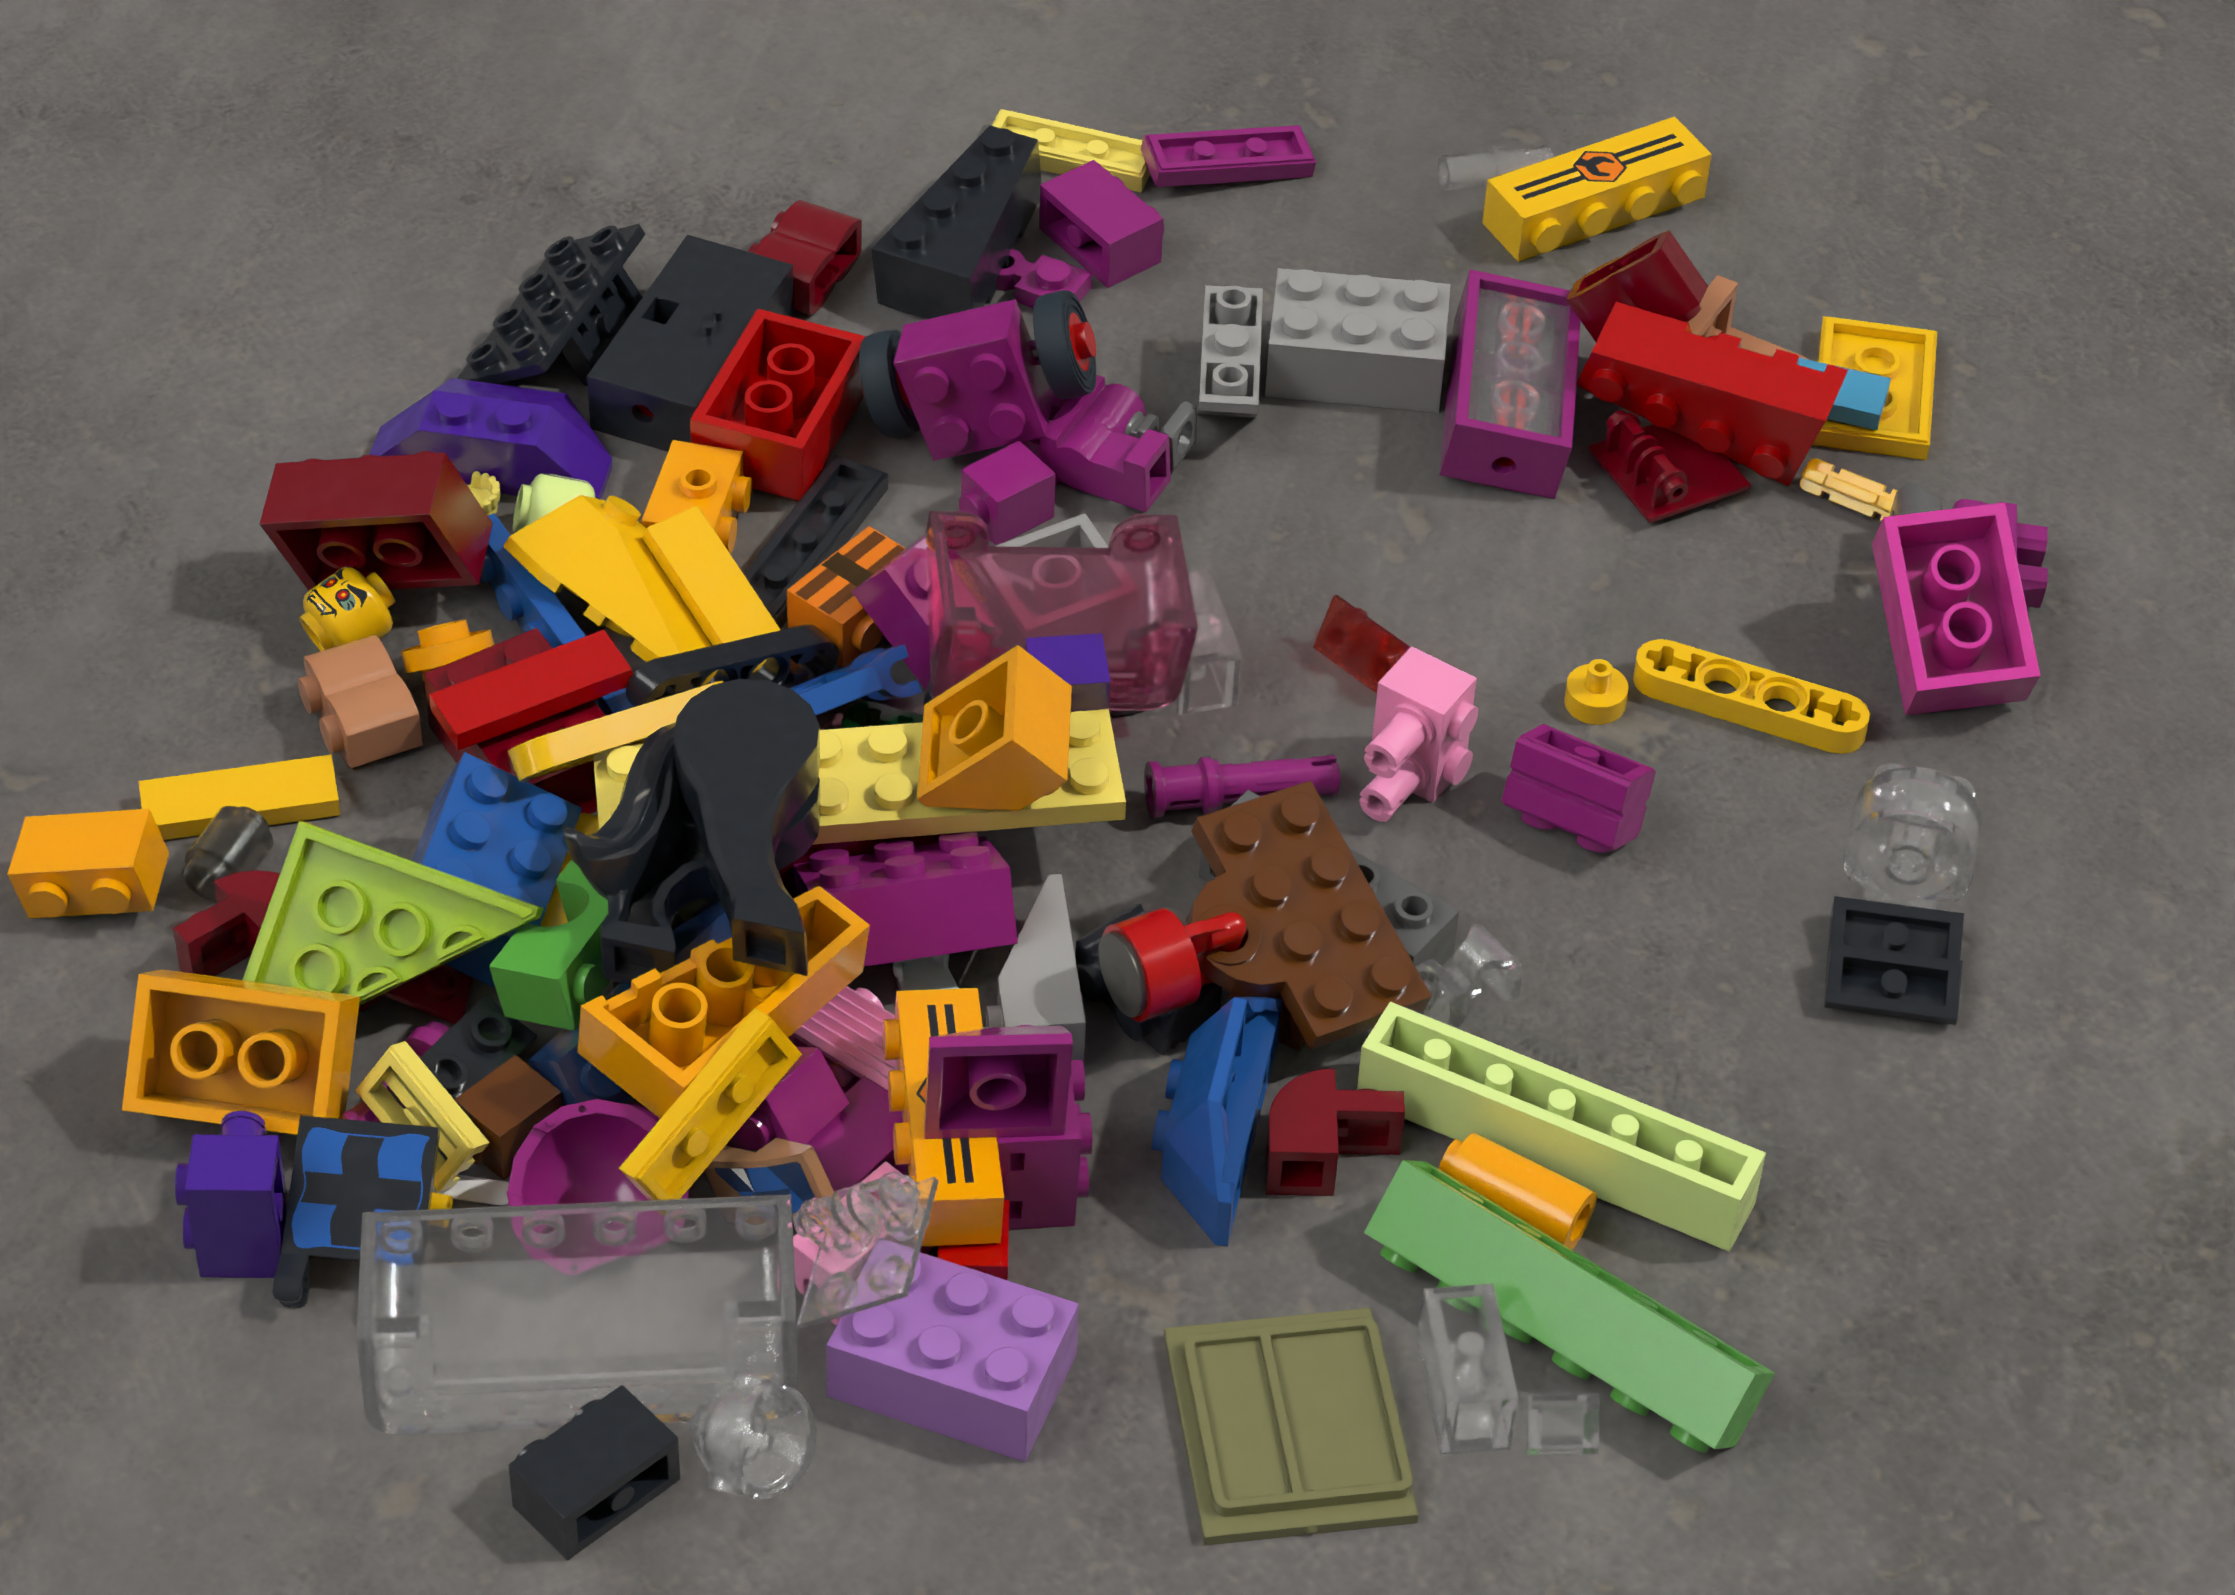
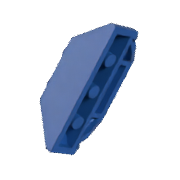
(1217, 1110)

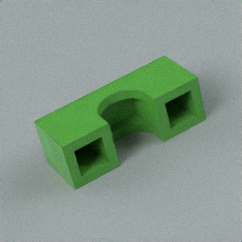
(555, 969)

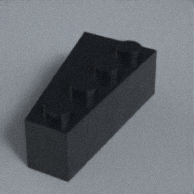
(961, 229)

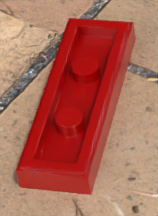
(530, 689)

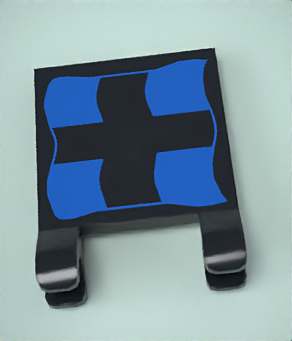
(335, 1177)

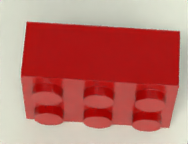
(782, 400)

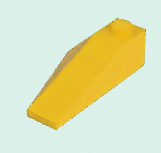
(601, 557)

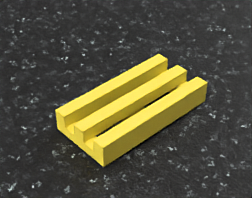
(426, 1105)

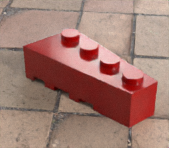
(1712, 389)

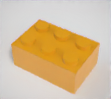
(238, 1046)

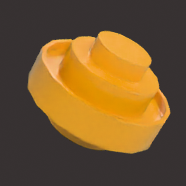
(443, 645)

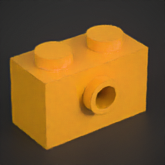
(704, 478)
(88, 863)

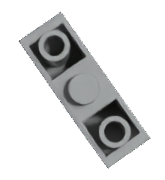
(1230, 351)

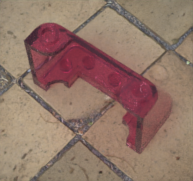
(999, 595)

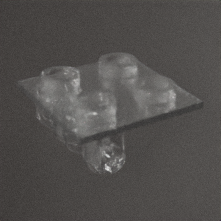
(865, 1243)

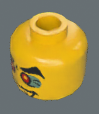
(347, 609)

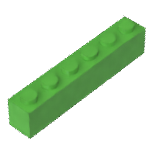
(1571, 1306)

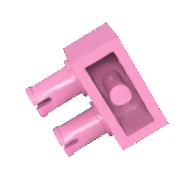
(1418, 733)

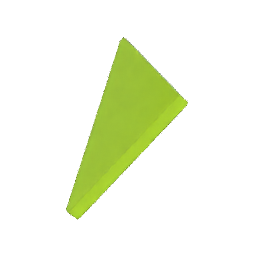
(370, 919)

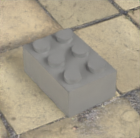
(1357, 340)

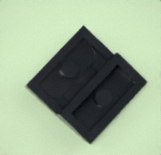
(1894, 960)

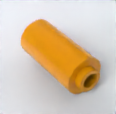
(1522, 1187)

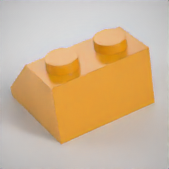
(996, 737)

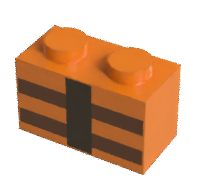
(826, 597)

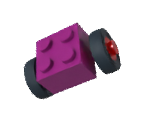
(978, 375)

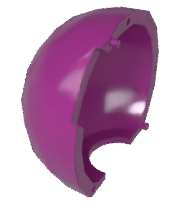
(578, 1156)

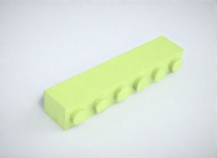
(1566, 1124)

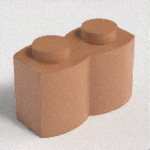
(360, 702)

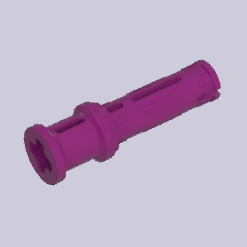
(1214, 784)

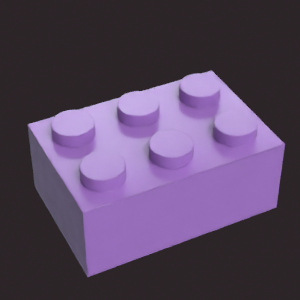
(958, 1357)

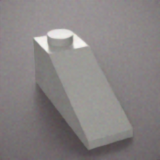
(1041, 972)

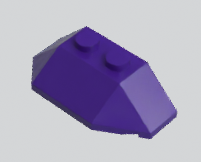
(500, 433)

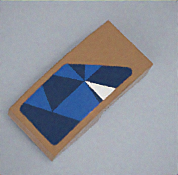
(775, 1169)

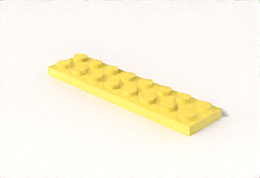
(874, 775)

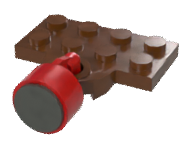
(1275, 921)

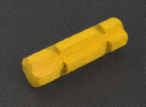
(1847, 489)

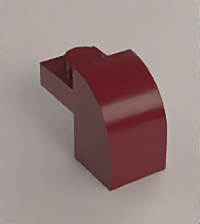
(228, 930)
(1316, 1123)

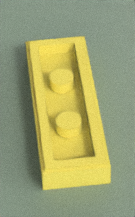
(1070, 146)

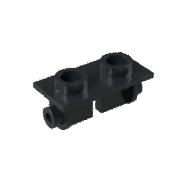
(476, 1047)

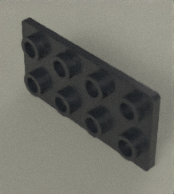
(567, 306)

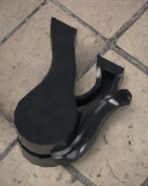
(706, 813)

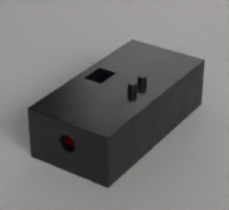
(681, 338)

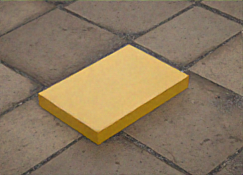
(1892, 352)

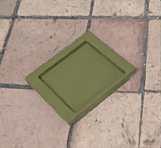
(1290, 1426)

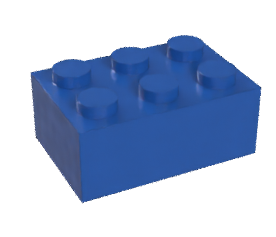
(498, 837)

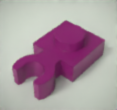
(1042, 277)

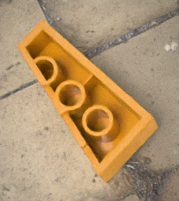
(677, 1020)

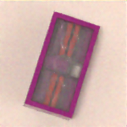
(1511, 385)

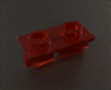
(1358, 643)

